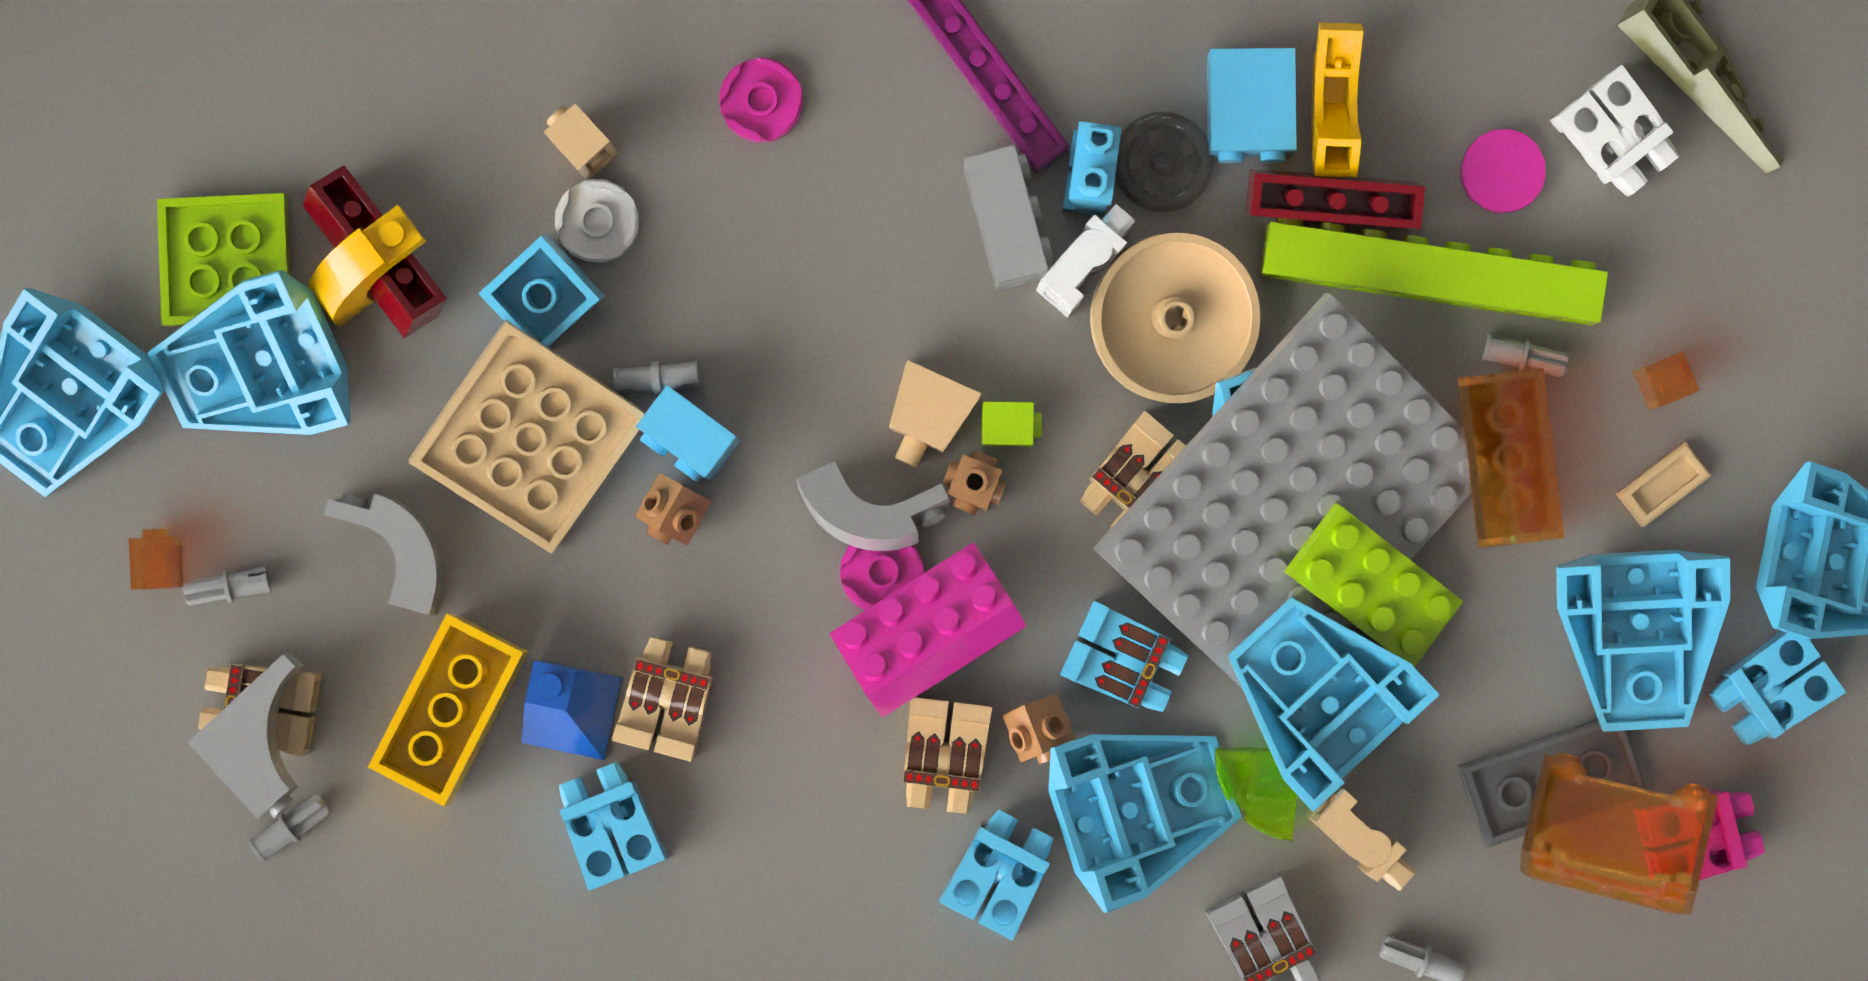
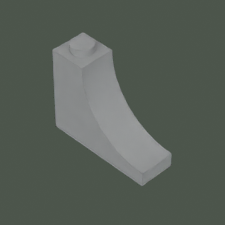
(244, 746)

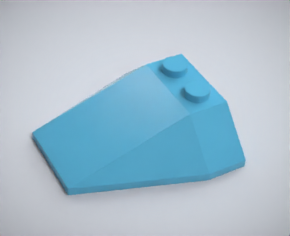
(257, 362)
(66, 389)
(1817, 556)
(1643, 631)
(1323, 696)
(1136, 809)

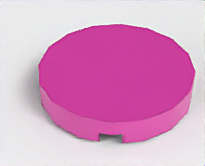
(761, 100)
(1503, 171)
(874, 575)

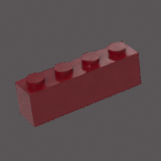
(1335, 199)
(406, 289)

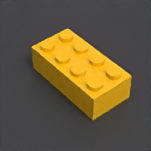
(448, 709)

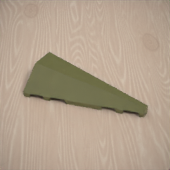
(1701, 67)

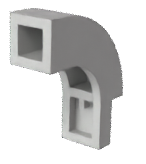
(864, 523)
(416, 552)

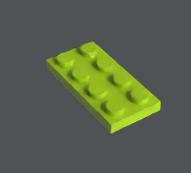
(1373, 585)

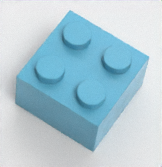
(542, 292)
(688, 434)

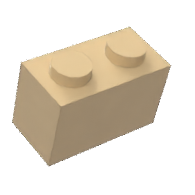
(580, 140)

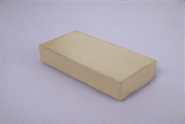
(1663, 484)

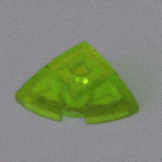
(1257, 789)

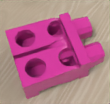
(1726, 847)

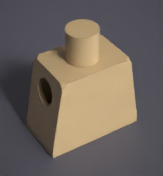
(928, 412)

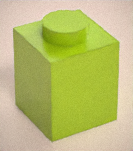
(1010, 424)

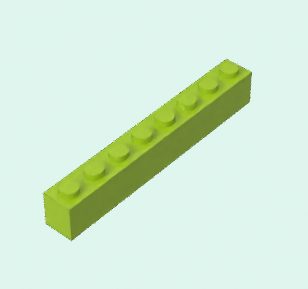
(1432, 272)

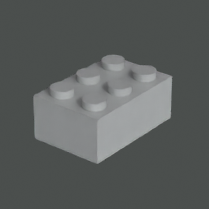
(1007, 217)

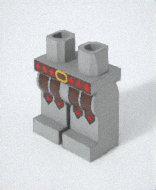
(1274, 949)

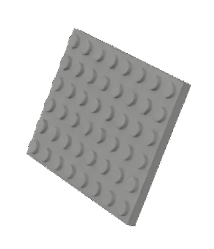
(1306, 430)

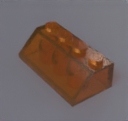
(1510, 458)

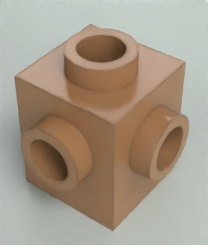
(968, 499)
(672, 510)
(1038, 728)

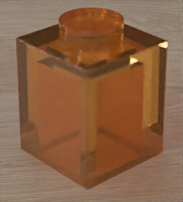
(1666, 380)
(156, 560)

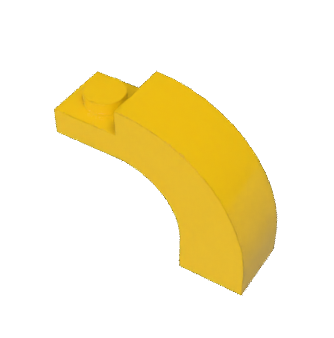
(1334, 100)
(359, 261)

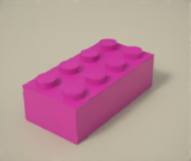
(927, 630)

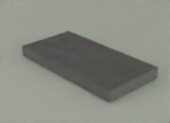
(1505, 783)

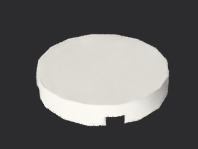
(597, 221)

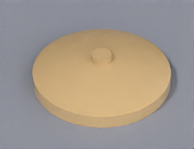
(1174, 317)

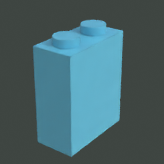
(1251, 104)

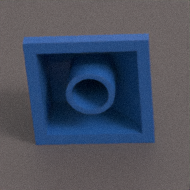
(570, 709)

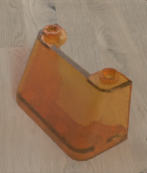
(1617, 837)

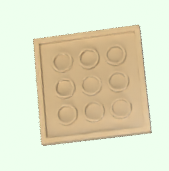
(528, 437)

